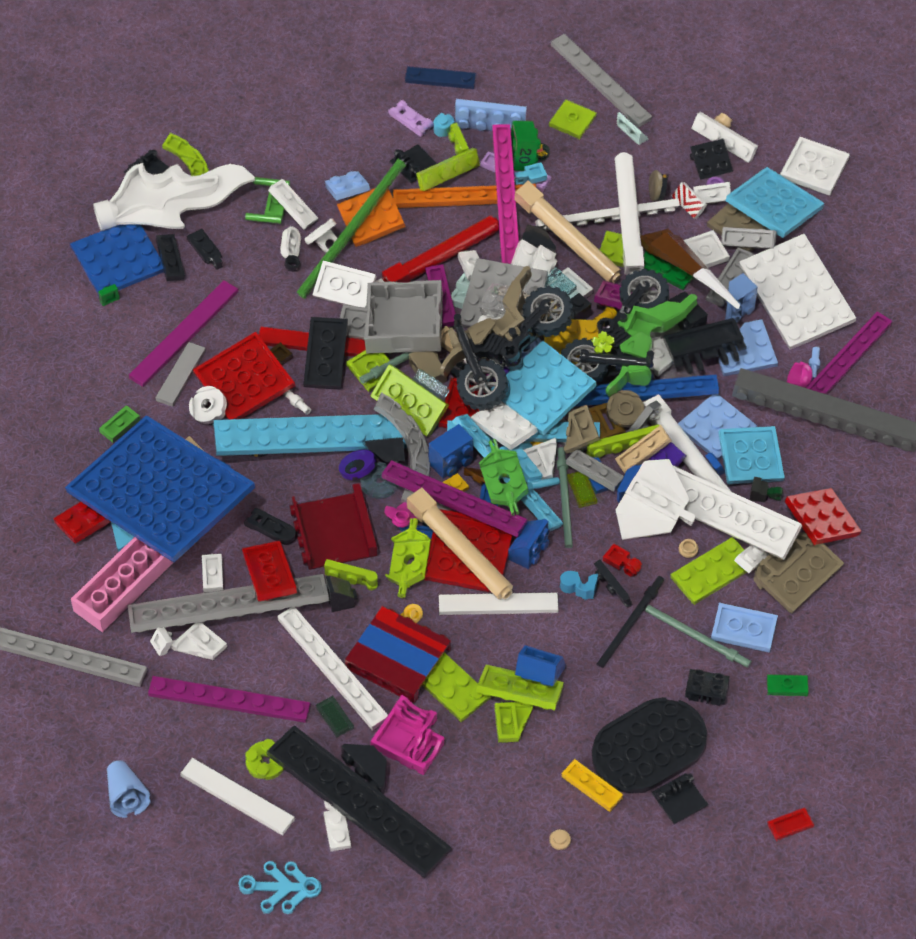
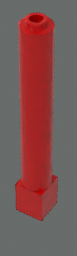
(442, 252)

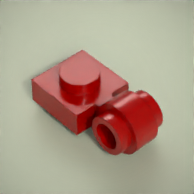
(619, 557)

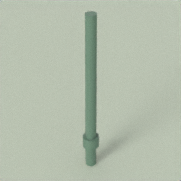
(378, 371)
(562, 467)
(731, 654)

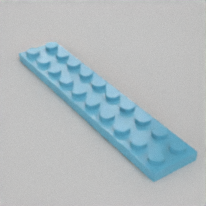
(300, 434)

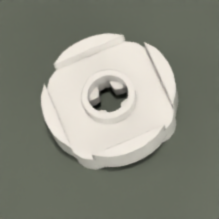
(214, 412)

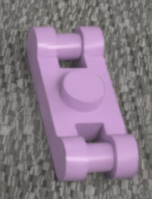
(410, 118)

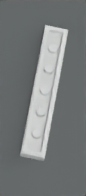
(489, 604)
(237, 796)

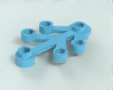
(282, 887)

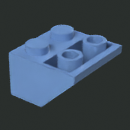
(745, 293)

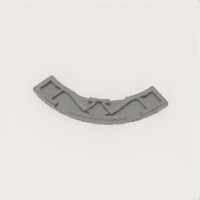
(409, 430)

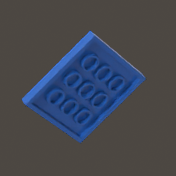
(118, 256)

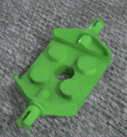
(501, 464)

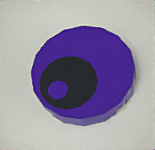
(357, 464)

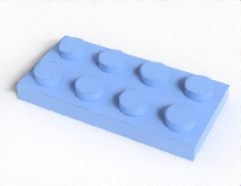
(484, 114)

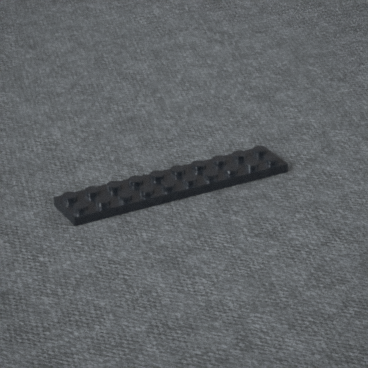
(359, 801)

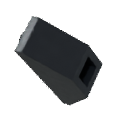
(367, 763)

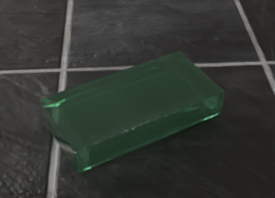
(334, 716)

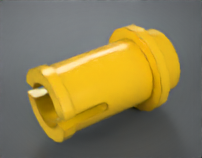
(609, 312)

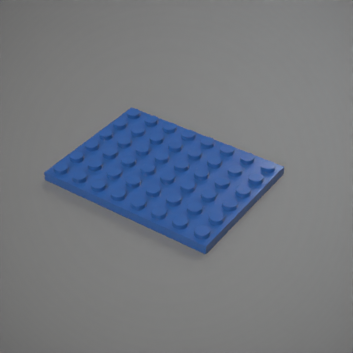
(160, 488)

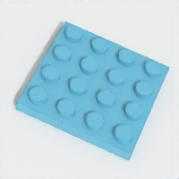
(774, 202)
(546, 387)

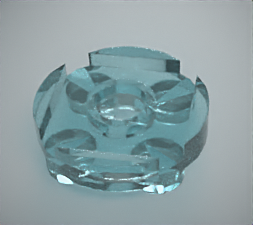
(375, 489)

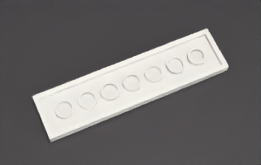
(739, 516)

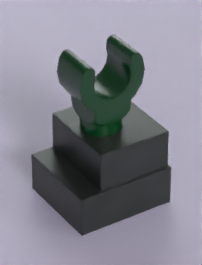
(760, 489)

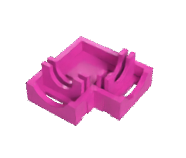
(409, 736)

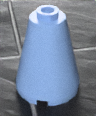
(125, 790)

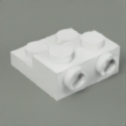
(534, 257)

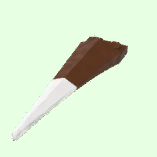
(677, 252)

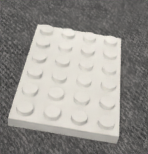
(797, 291)

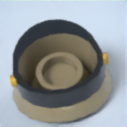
(657, 186)

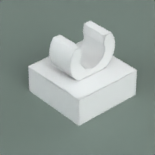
(162, 641)

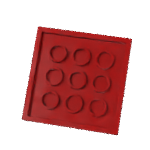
(246, 376)
(447, 568)

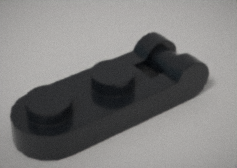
(271, 526)

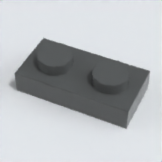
(648, 414)

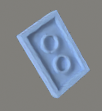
(744, 627)

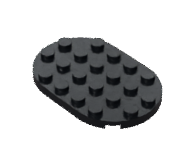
(649, 745)

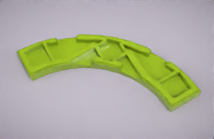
(189, 155)

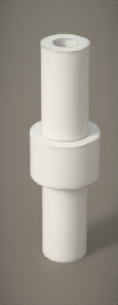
(297, 402)

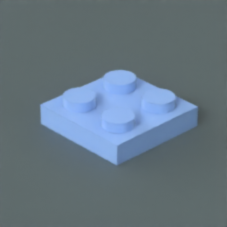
(347, 185)

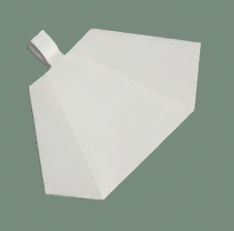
(653, 502)

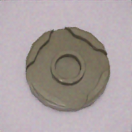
(624, 408)

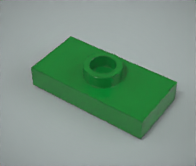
(787, 685)

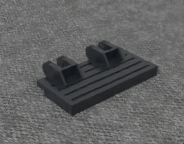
(708, 340)

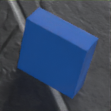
(715, 463)

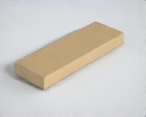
(644, 449)

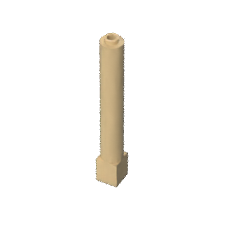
(532, 201)
(426, 511)

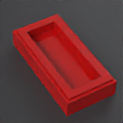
(790, 824)

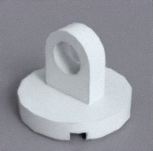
(322, 234)

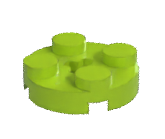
(254, 758)

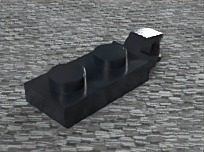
(205, 248)

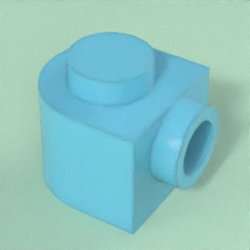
(442, 124)

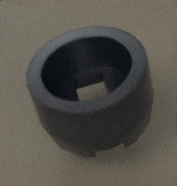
(292, 260)

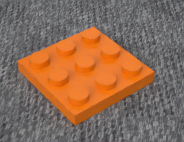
(381, 221)

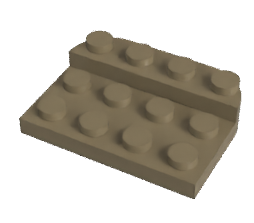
(799, 574)

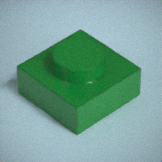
(108, 295)

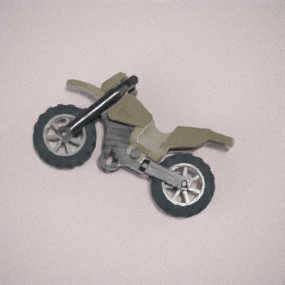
(504, 340)

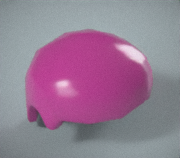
(800, 374)

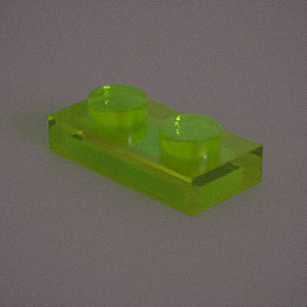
(581, 489)

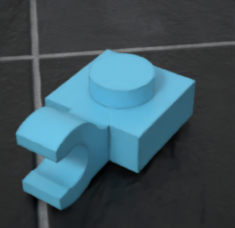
(532, 173)

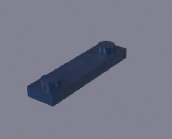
(440, 77)

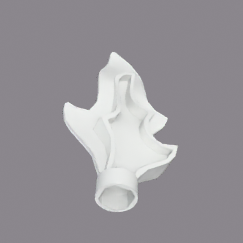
(164, 196)

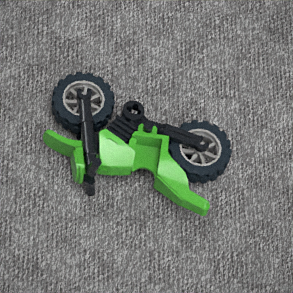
(631, 332)

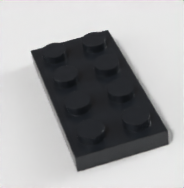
(325, 353)

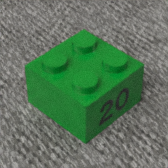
(524, 144)

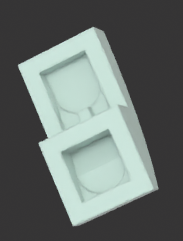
(459, 294)

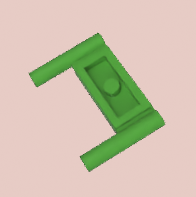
(274, 210)

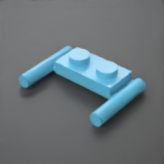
(530, 470)

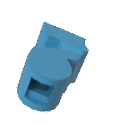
(571, 583)

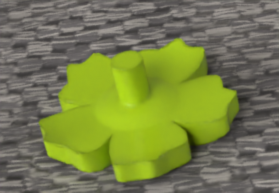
(603, 343)

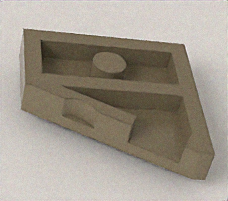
(580, 430)

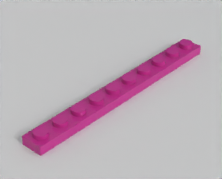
(505, 191)

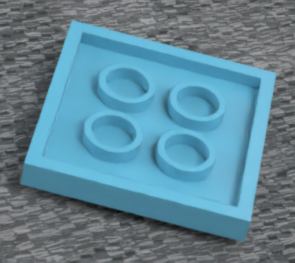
(751, 454)

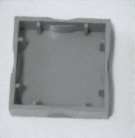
(404, 317)

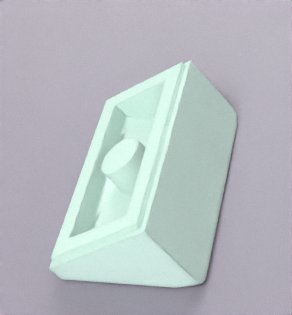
(631, 130)

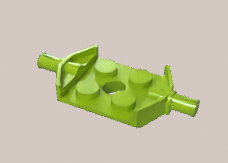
(406, 546)

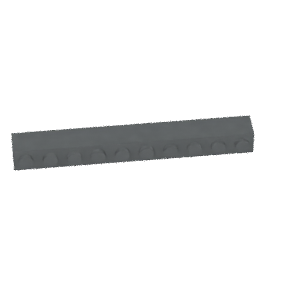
(825, 410)

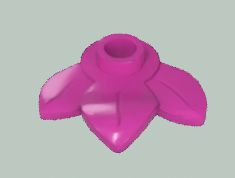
(400, 515)

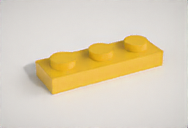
(592, 785)

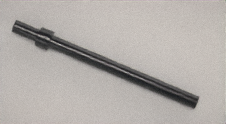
(650, 593)

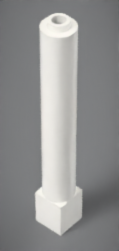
(632, 248)
(694, 460)

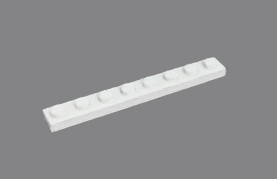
(614, 213)
(333, 668)

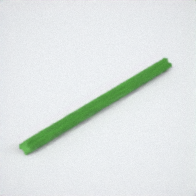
(353, 226)

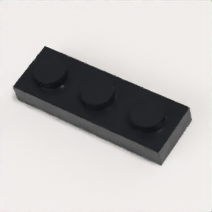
(170, 257)

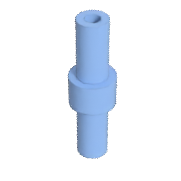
(814, 361)

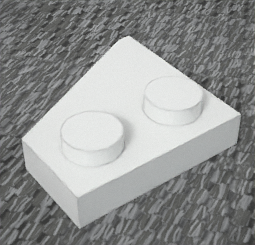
(543, 457)

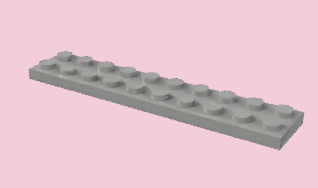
(221, 605)

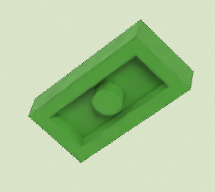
(119, 424)

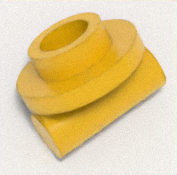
(413, 611)

